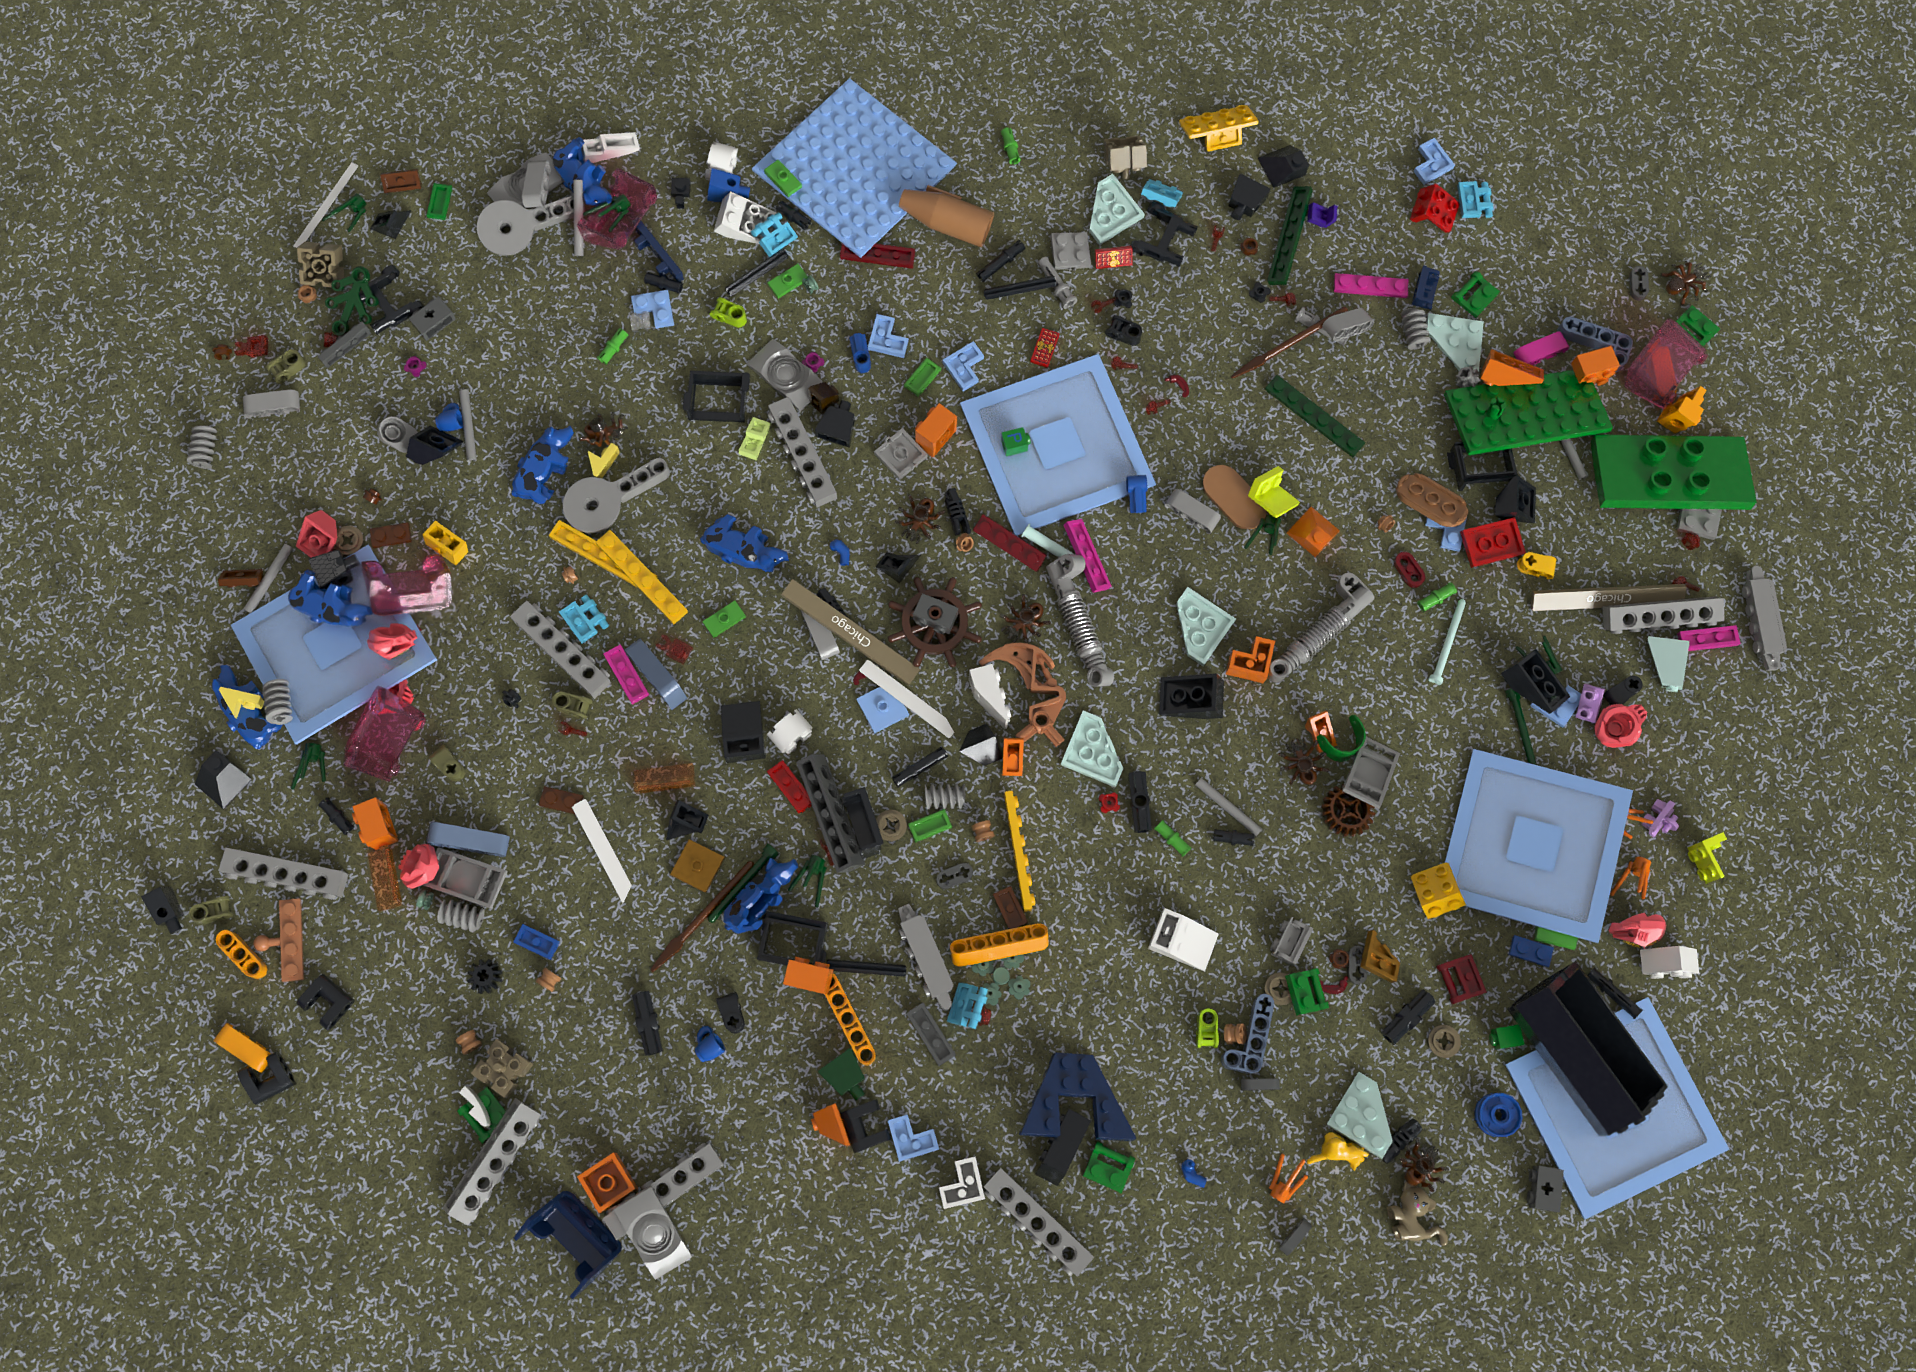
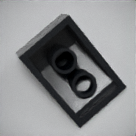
(1536, 682)
(1192, 696)

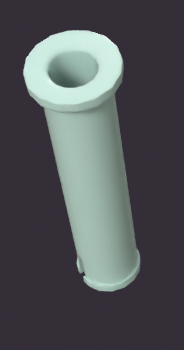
(1044, 542)

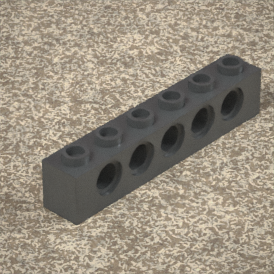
(830, 813)

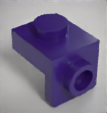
(1321, 215)

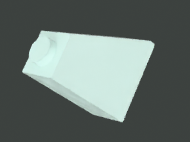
(1670, 661)

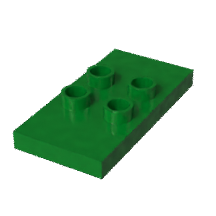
(1672, 472)

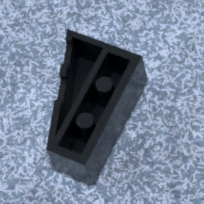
(1062, 1149)

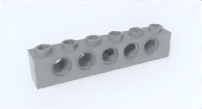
(785, 410)
(1712, 613)
(523, 618)
(234, 859)
(712, 1163)
(481, 1166)
(1081, 1256)

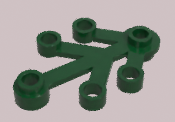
(352, 298)

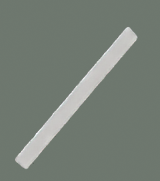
(326, 204)
(907, 698)
(602, 848)

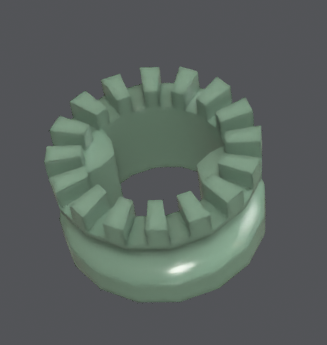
(811, 284)
(424, 899)

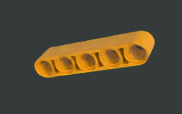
(999, 945)
(850, 1028)

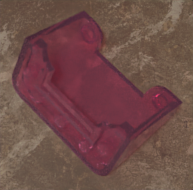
(641, 197)
(1664, 364)
(408, 590)
(382, 734)

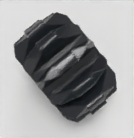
(478, 982)

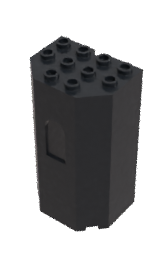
(1589, 1050)

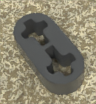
(1635, 283)
(952, 872)
(1351, 968)
(1259, 1084)
(1295, 1236)

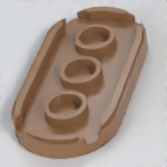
(1231, 496)
(1432, 500)

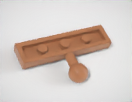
(290, 940)

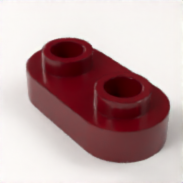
(1411, 569)

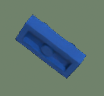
(536, 942)
(1531, 951)

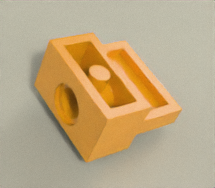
(1684, 412)

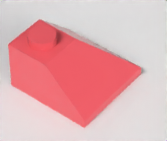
(317, 534)

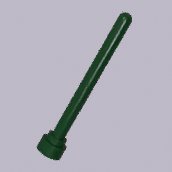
(1515, 698)
(769, 852)

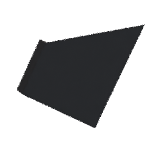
(390, 222)
(897, 565)
(981, 745)
(685, 820)

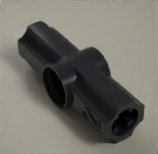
(1140, 814)
(1408, 1017)
(647, 1023)

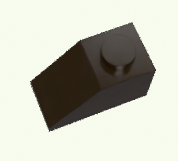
(823, 396)

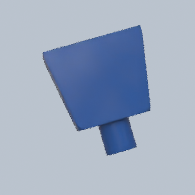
(723, 183)

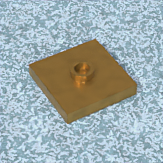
(697, 866)

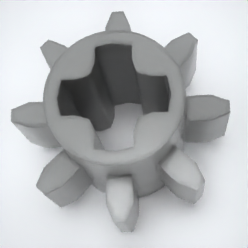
(1468, 377)

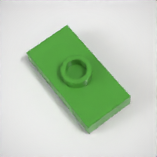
(783, 178)
(787, 281)
(724, 619)

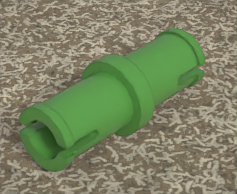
(1010, 146)
(612, 346)
(1437, 596)
(1172, 838)

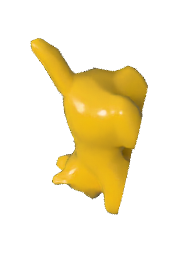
(1337, 1149)

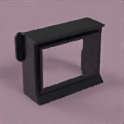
(719, 379)
(1456, 463)
(863, 822)
(820, 954)

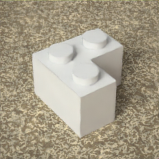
(1673, 960)
(969, 1186)

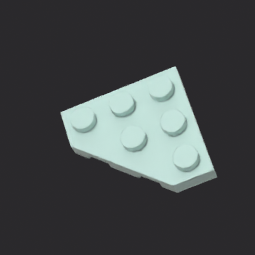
(1112, 210)
(1457, 338)
(1201, 625)
(1093, 751)
(1363, 1117)

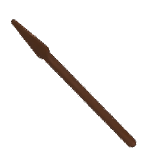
(1261, 359)
(677, 943)

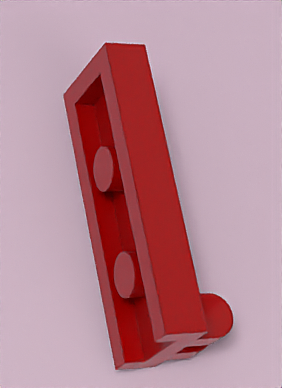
(790, 786)

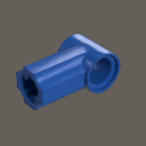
(860, 352)
(1137, 488)

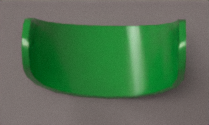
(1338, 755)

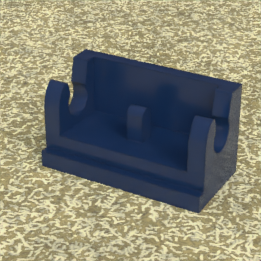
(1425, 288)

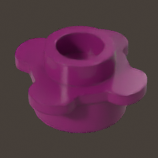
(812, 356)
(411, 362)

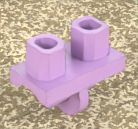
(1590, 703)
(1664, 810)

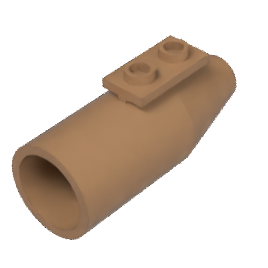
(948, 214)

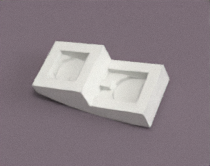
(478, 1111)

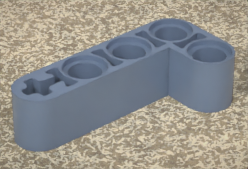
(1595, 333)
(656, 673)
(467, 839)
(1253, 1033)

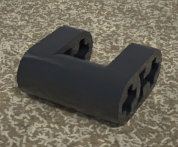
(330, 992)
(271, 1086)
(856, 1130)

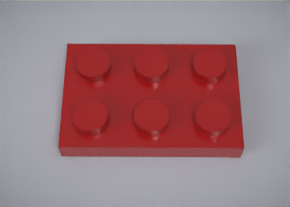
(1493, 542)

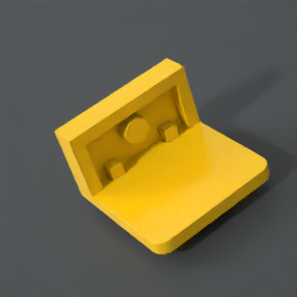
(1437, 890)

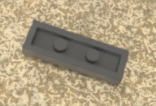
(344, 344)
(931, 1034)

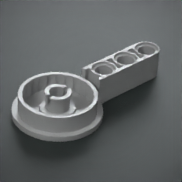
(521, 221)
(608, 496)

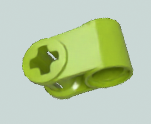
(726, 311)
(1207, 1030)

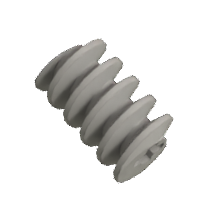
(1415, 328)
(200, 445)
(277, 701)
(945, 796)
(460, 917)

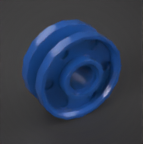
(1510, 1111)

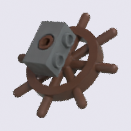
(937, 617)

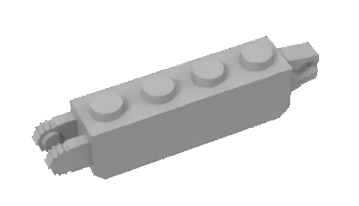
(1764, 618)
(926, 955)

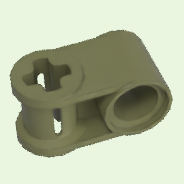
(285, 366)
(576, 705)
(446, 761)
(215, 910)

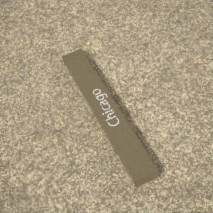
(1599, 597)
(850, 632)

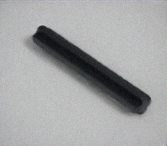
(756, 272)
(1020, 287)
(867, 967)

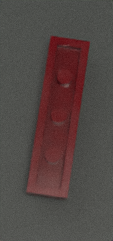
(882, 255)
(1010, 542)

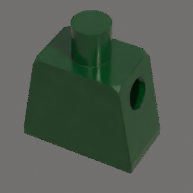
(844, 1075)

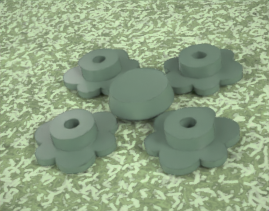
(1002, 976)

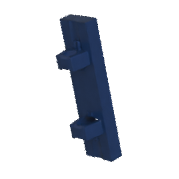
(667, 264)

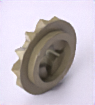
(357, 540)
(892, 816)
(1272, 982)
(1451, 1035)

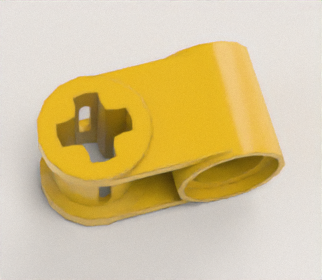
(1538, 565)

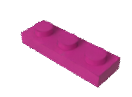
(1711, 638)
(626, 674)

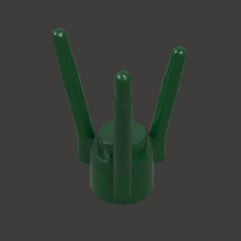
(355, 203)
(618, 203)
(1271, 526)
(1552, 663)
(310, 754)
(813, 866)

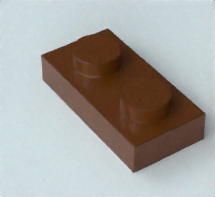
(401, 180)
(390, 535)
(235, 578)
(559, 800)
(1010, 908)

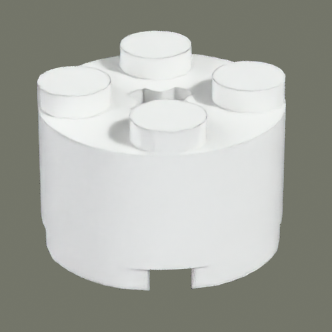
(721, 158)
(790, 731)

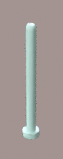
(1436, 677)

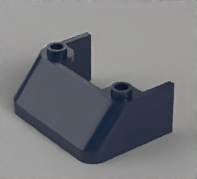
(578, 1233)

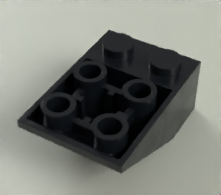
(742, 732)

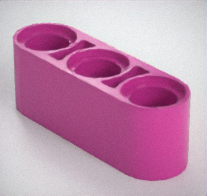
(1542, 348)

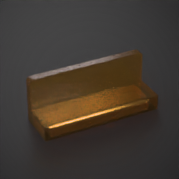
(664, 778)
(385, 878)

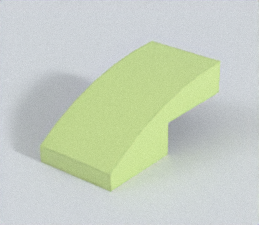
(754, 438)

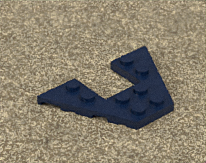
(1076, 1077)

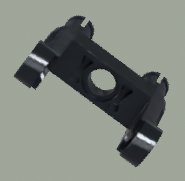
(1175, 224)
(391, 317)

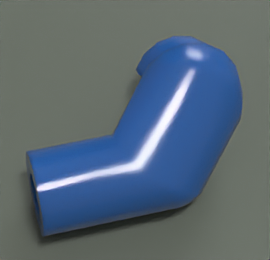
(843, 550)
(1190, 1173)

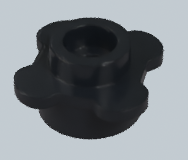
(1123, 294)
(1257, 296)
(511, 698)

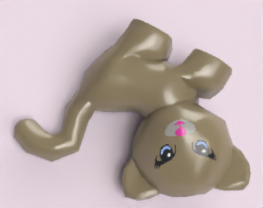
(1414, 1204)

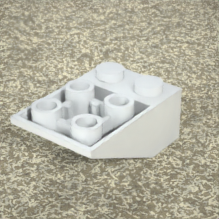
(739, 217)
(986, 691)
(1183, 939)

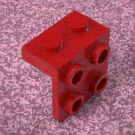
(1435, 205)

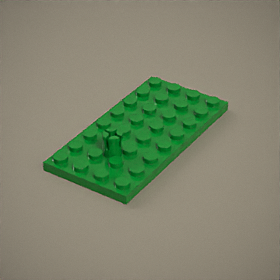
(1526, 413)

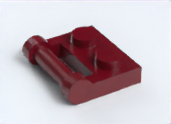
(1467, 976)

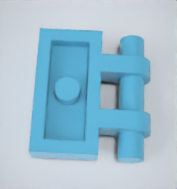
(1157, 191)
(1470, 201)
(777, 239)
(579, 623)
(963, 1003)

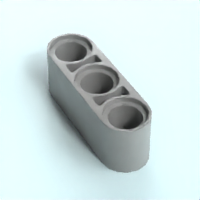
(536, 184)
(1348, 324)
(271, 403)
(1193, 510)
(821, 637)

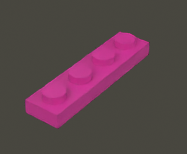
(1371, 285)
(1083, 546)

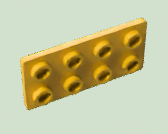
(1220, 128)

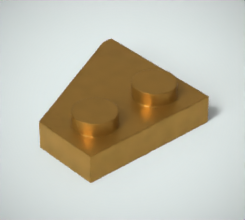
(1379, 959)

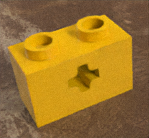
(445, 543)

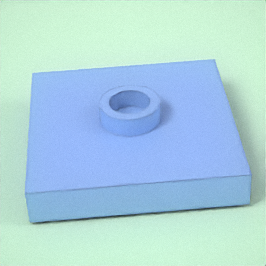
(881, 709)

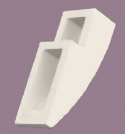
(609, 146)

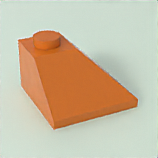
(1313, 532)
(830, 1124)

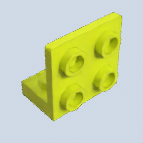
(1270, 495)
(1704, 859)

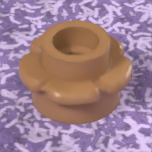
(305, 289)
(1386, 523)
(968, 542)
(569, 574)

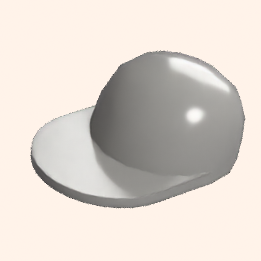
(395, 433)

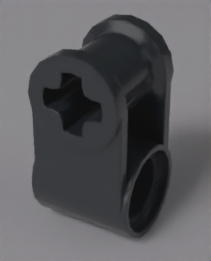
(1122, 329)
(1622, 692)
(731, 1009)

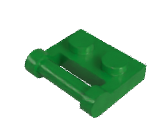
(1481, 297)
(1699, 324)
(1302, 994)
(494, 1109)
(1105, 1173)

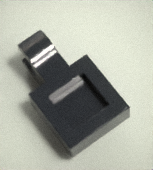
(680, 189)

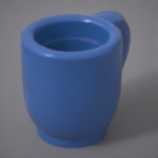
(450, 418)
(709, 1047)

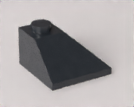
(1284, 165)
(430, 445)
(1516, 501)
(221, 779)

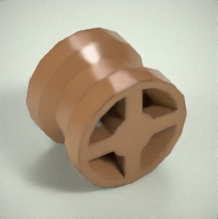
(982, 831)
(548, 979)
(1235, 1034)
(468, 1042)

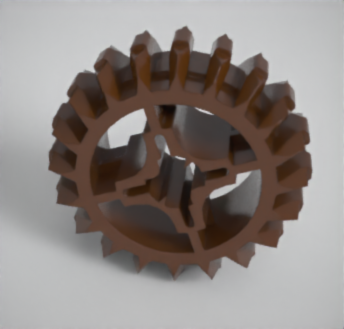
(1354, 815)

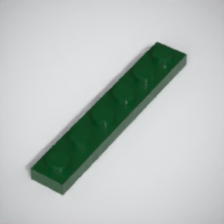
(1290, 235)
(1315, 416)

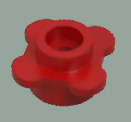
(1114, 806)

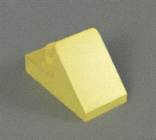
(601, 465)
(237, 698)

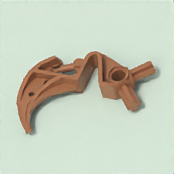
(1048, 709)

